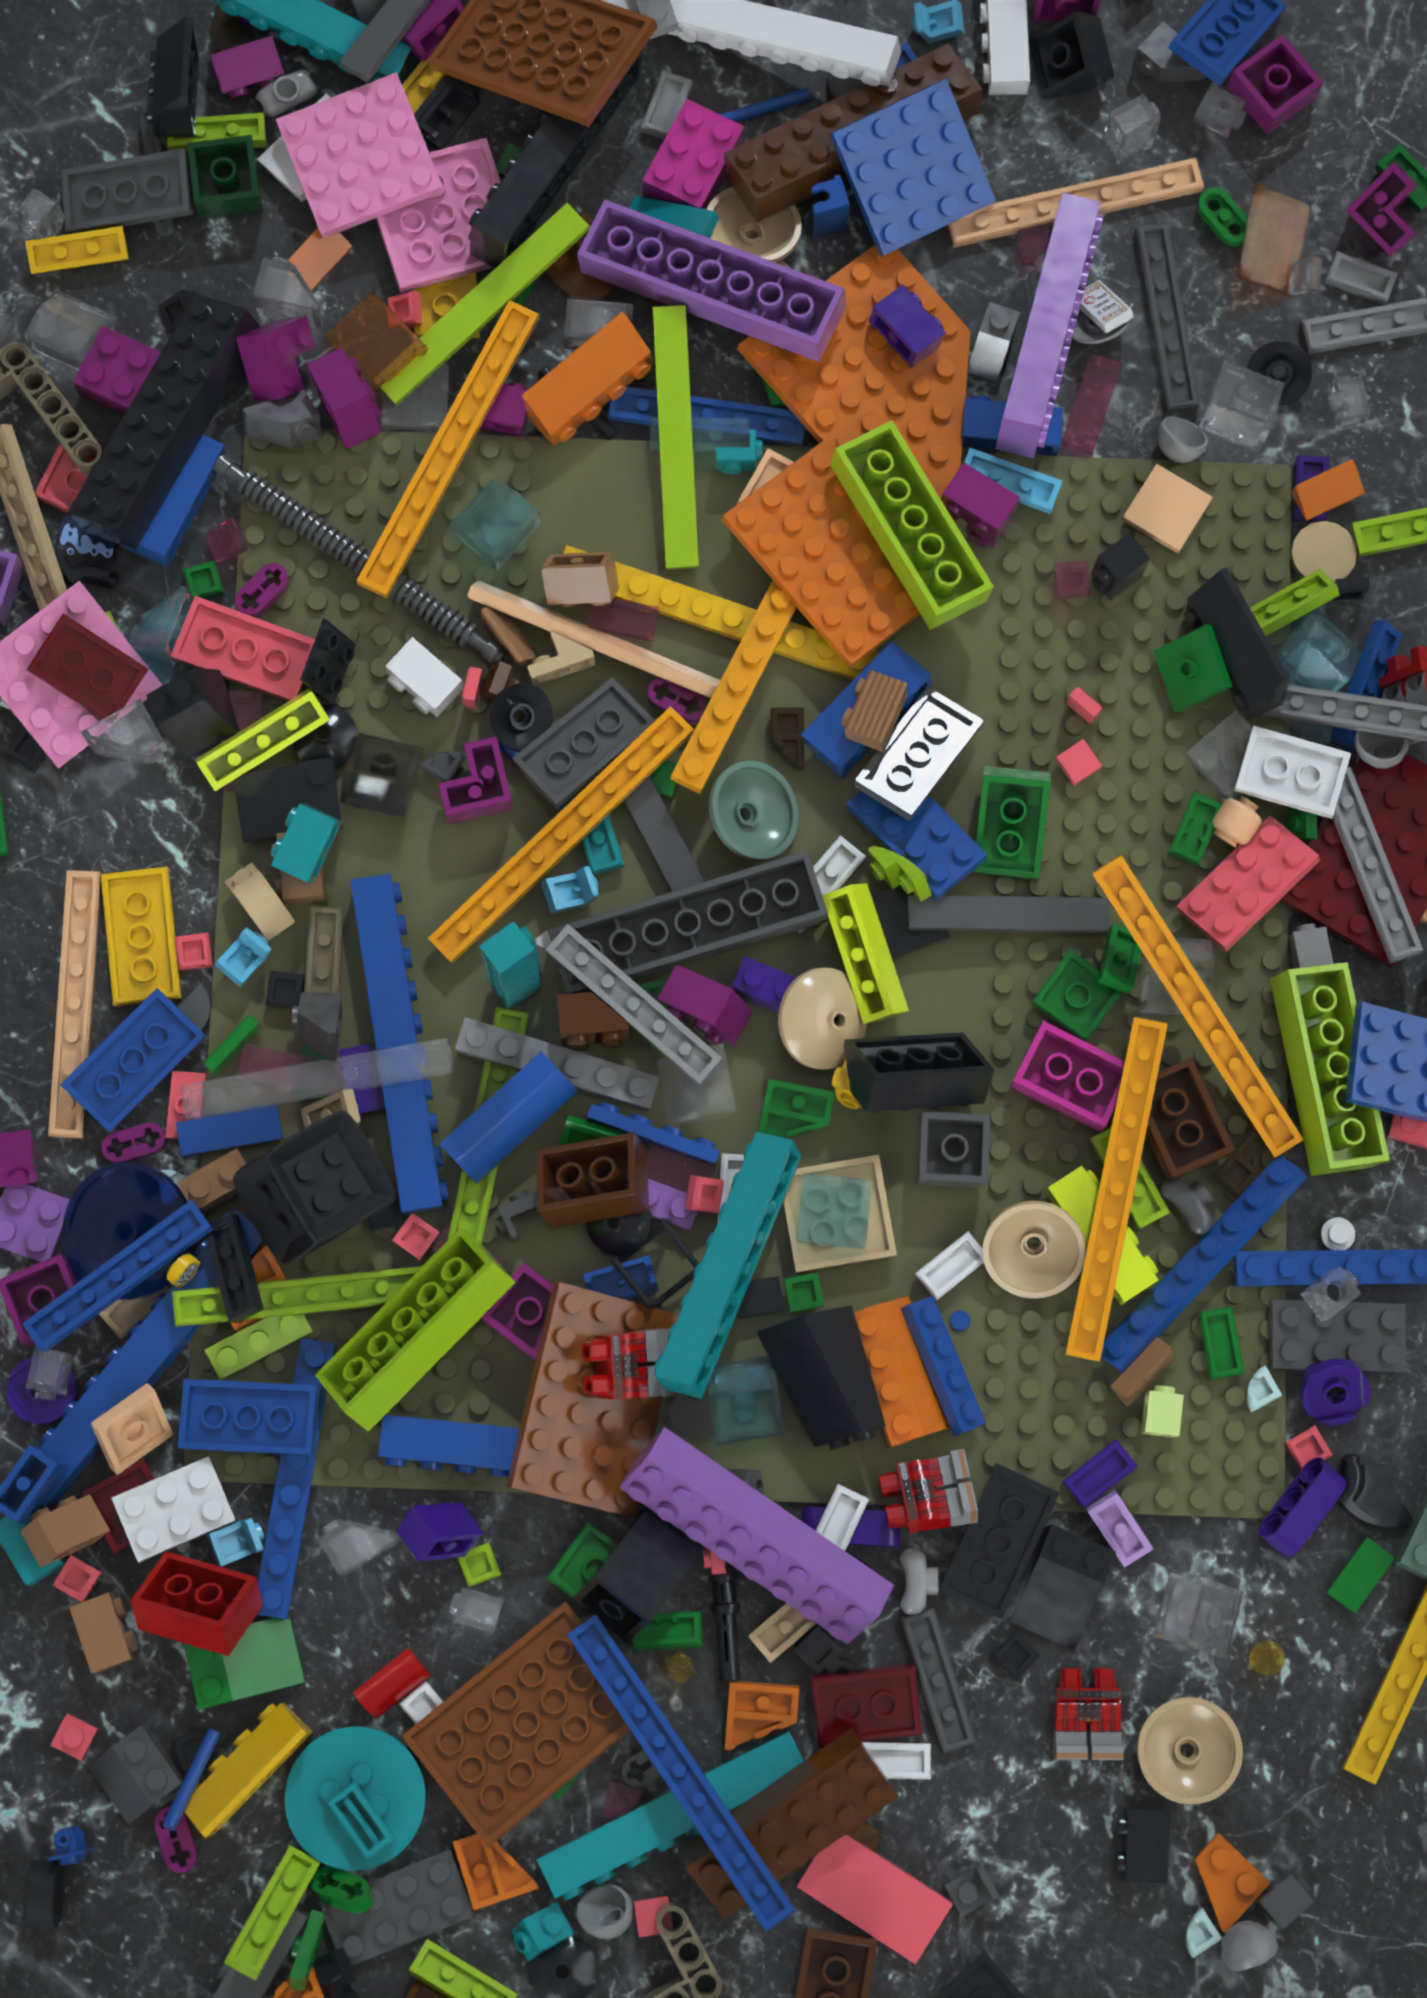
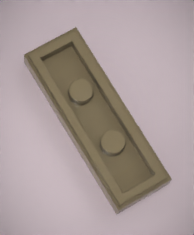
(324, 949)

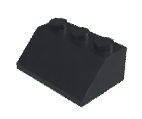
(174, 81)

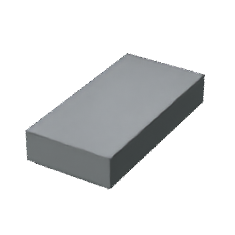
(665, 104)
(1361, 278)

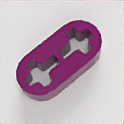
(257, 584)
(680, 694)
(132, 1135)
(168, 1844)

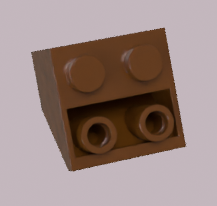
(589, 1021)

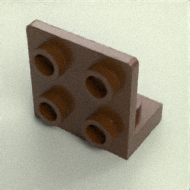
(568, 277)

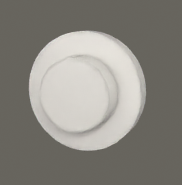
(1337, 1234)

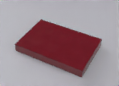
(86, 668)
(870, 1701)

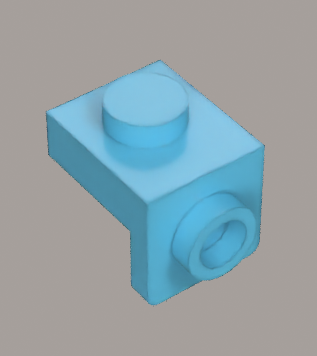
(938, 21)
(570, 890)
(244, 956)
(236, 1541)

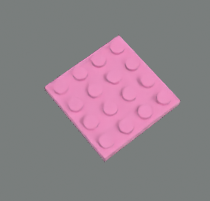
(359, 155)
(430, 237)
(43, 711)

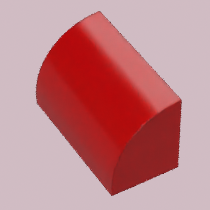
(392, 1683)

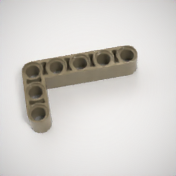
(45, 399)
(689, 1969)

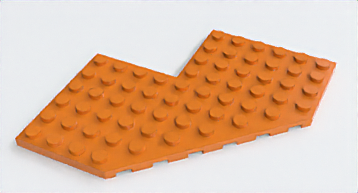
(803, 519)

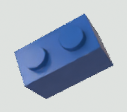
(29, 1483)

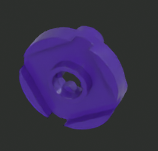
(1328, 1374)
(35, 1409)

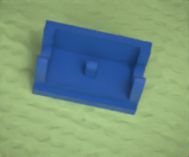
(833, 213)
(611, 1282)

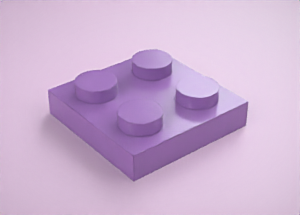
(31, 1221)

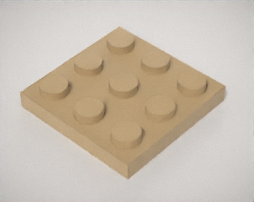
(880, 1237)

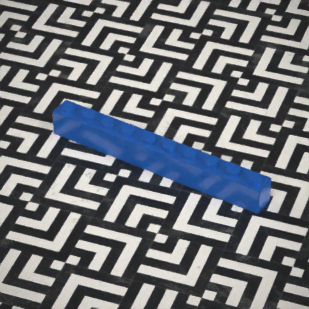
(394, 1026)
(140, 1361)

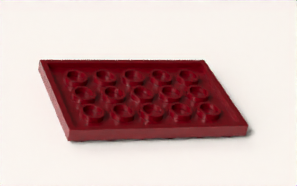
(1330, 889)

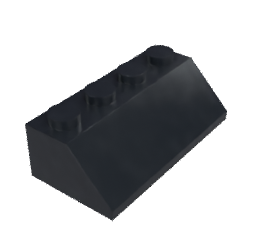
(1250, 660)
(916, 1071)

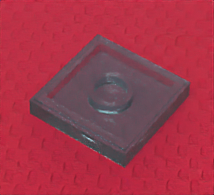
(834, 1211)

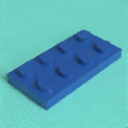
(1224, 34)
(928, 840)
(132, 1060)
(249, 1417)

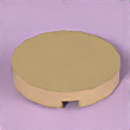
(1324, 547)

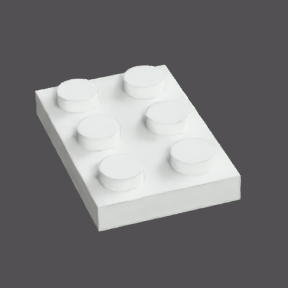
(1292, 772)
(173, 1509)

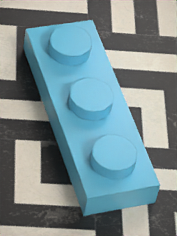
(1032, 487)

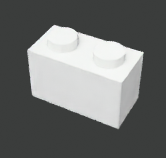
(423, 678)

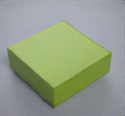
(479, 1565)

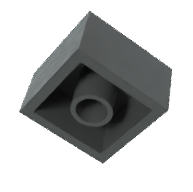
(953, 1149)

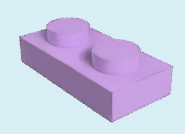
(1119, 1528)

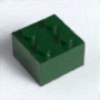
(225, 176)

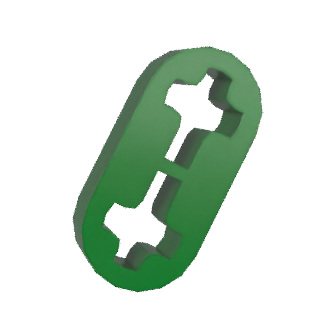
(345, 1883)

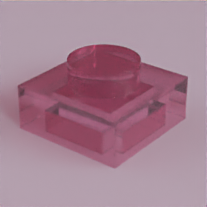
(226, 541)
(1072, 579)

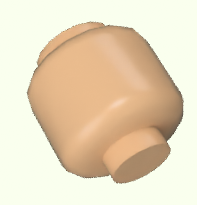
(1236, 821)

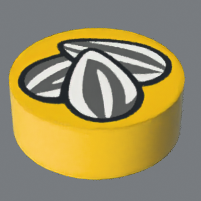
(183, 1270)

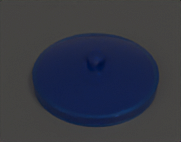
(114, 1211)

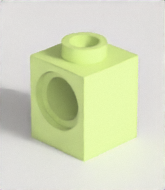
(1162, 1412)

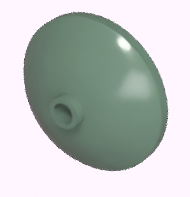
(767, 809)

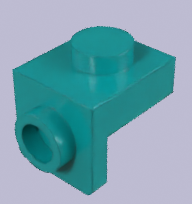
(738, 459)
(541, 1931)

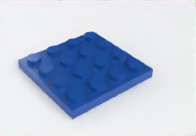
(912, 167)

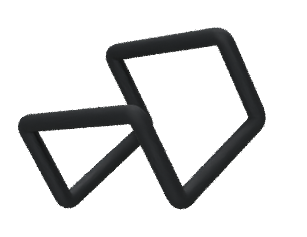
(664, 1225)

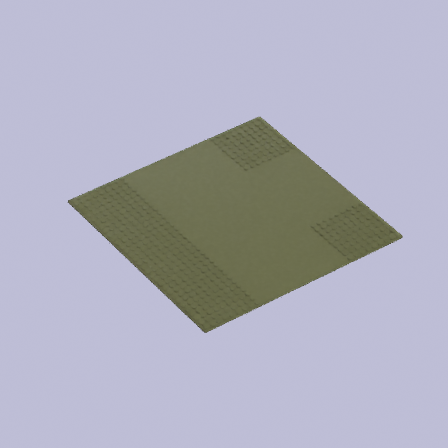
(999, 661)

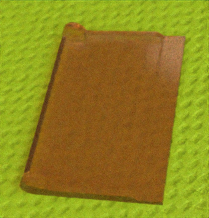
(1272, 238)
(376, 340)

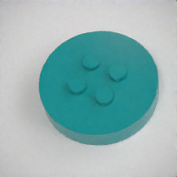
(383, 1771)

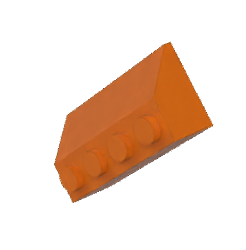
(587, 380)
(899, 1374)

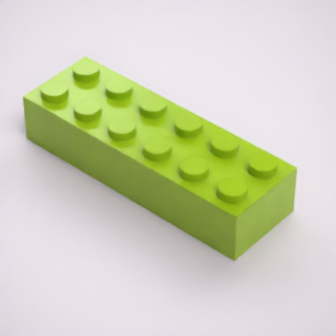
(911, 525)
(1317, 1030)
(414, 1329)

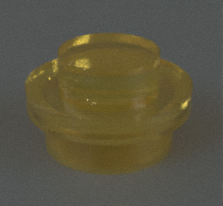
(1267, 1658)
(679, 1667)

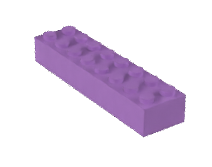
(712, 280)
(1050, 326)
(756, 1536)

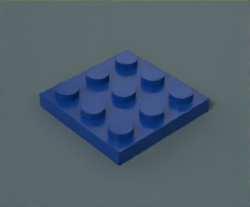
(1388, 1062)

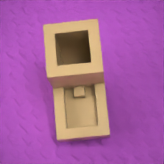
(259, 901)

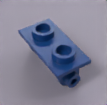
(70, 1846)

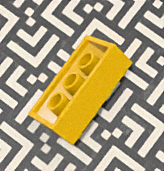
(246, 1768)

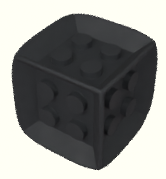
(314, 1187)

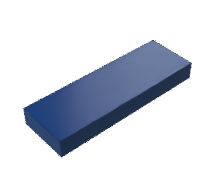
(229, 1130)

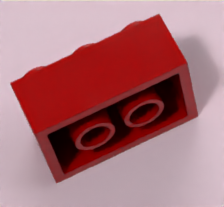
(196, 1603)

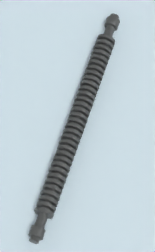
(351, 554)

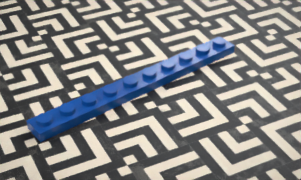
(682, 1773)

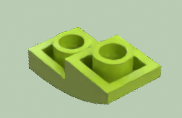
(898, 871)

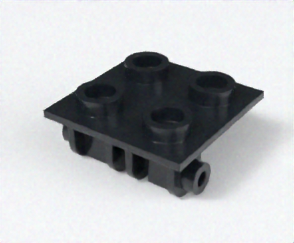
(328, 662)

